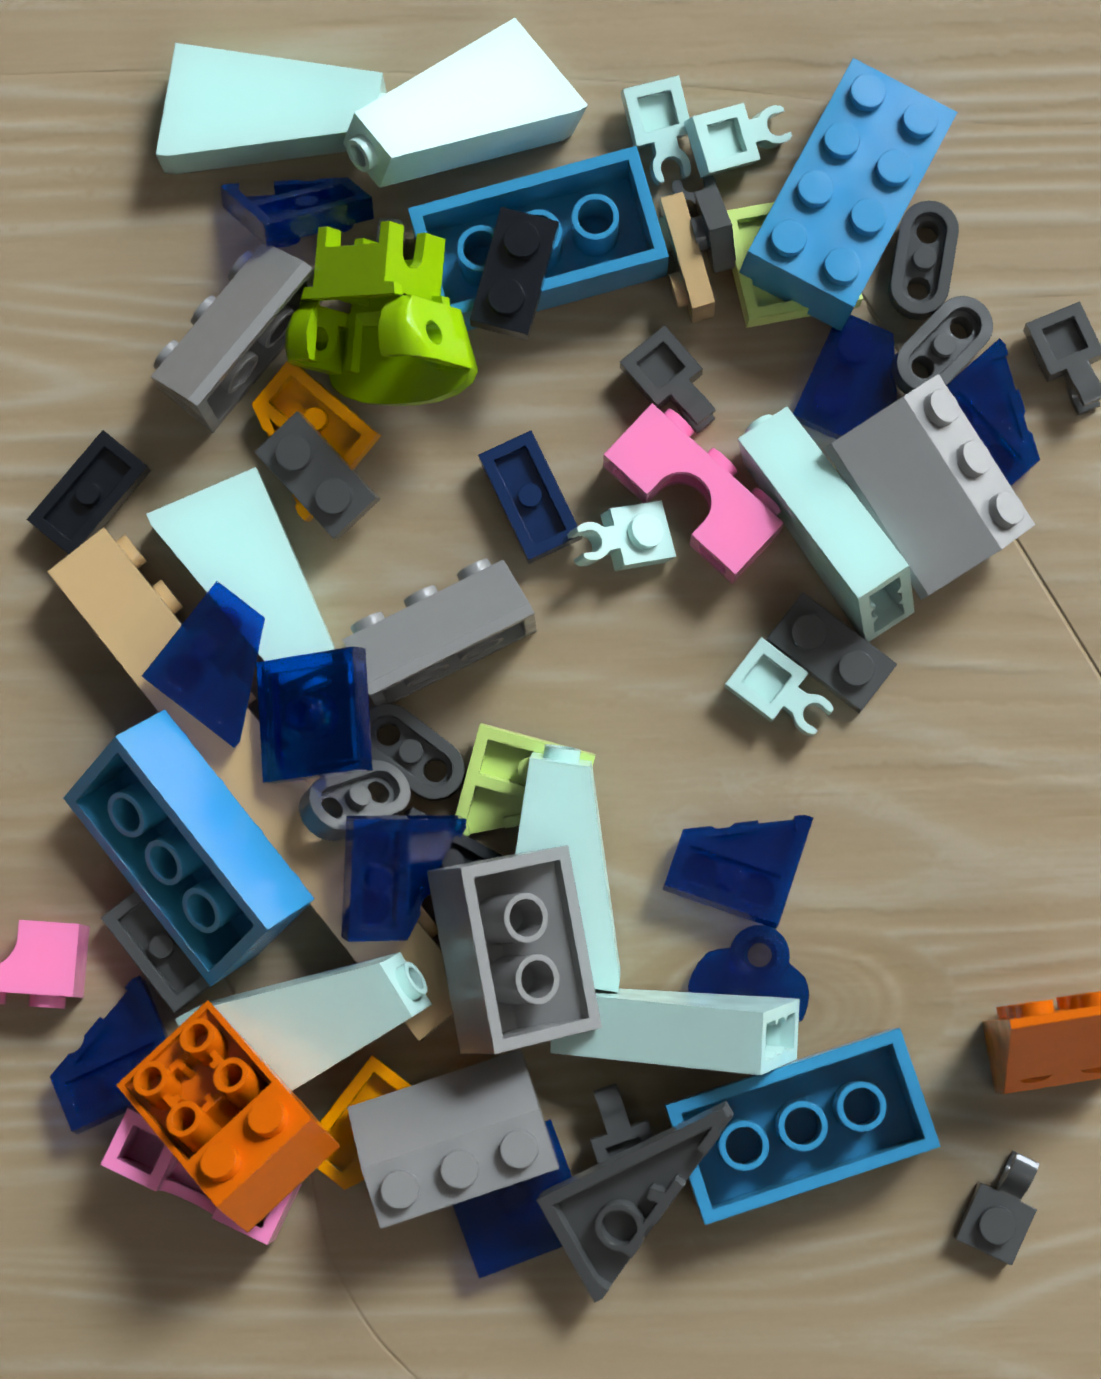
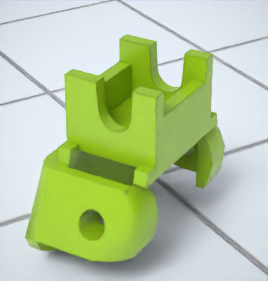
(400, 335)

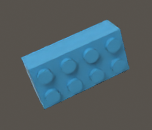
(847, 193)
(603, 239)
(187, 847)
(809, 1125)

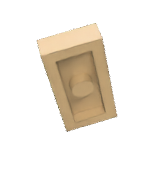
(690, 283)

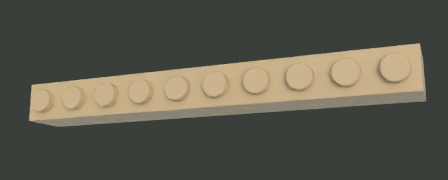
(135, 626)

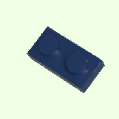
(529, 496)

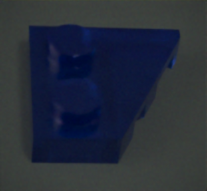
(212, 662)
(740, 867)
(108, 1053)

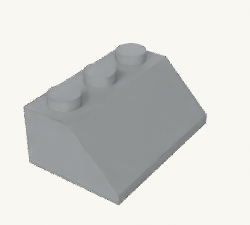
(233, 335)
(930, 485)
(442, 631)
(514, 950)
(451, 1138)

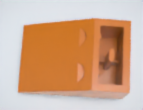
(1043, 1046)
(227, 1117)

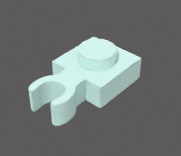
(657, 119)
(730, 140)
(630, 534)
(771, 682)

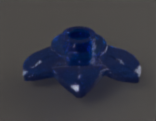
(732, 973)

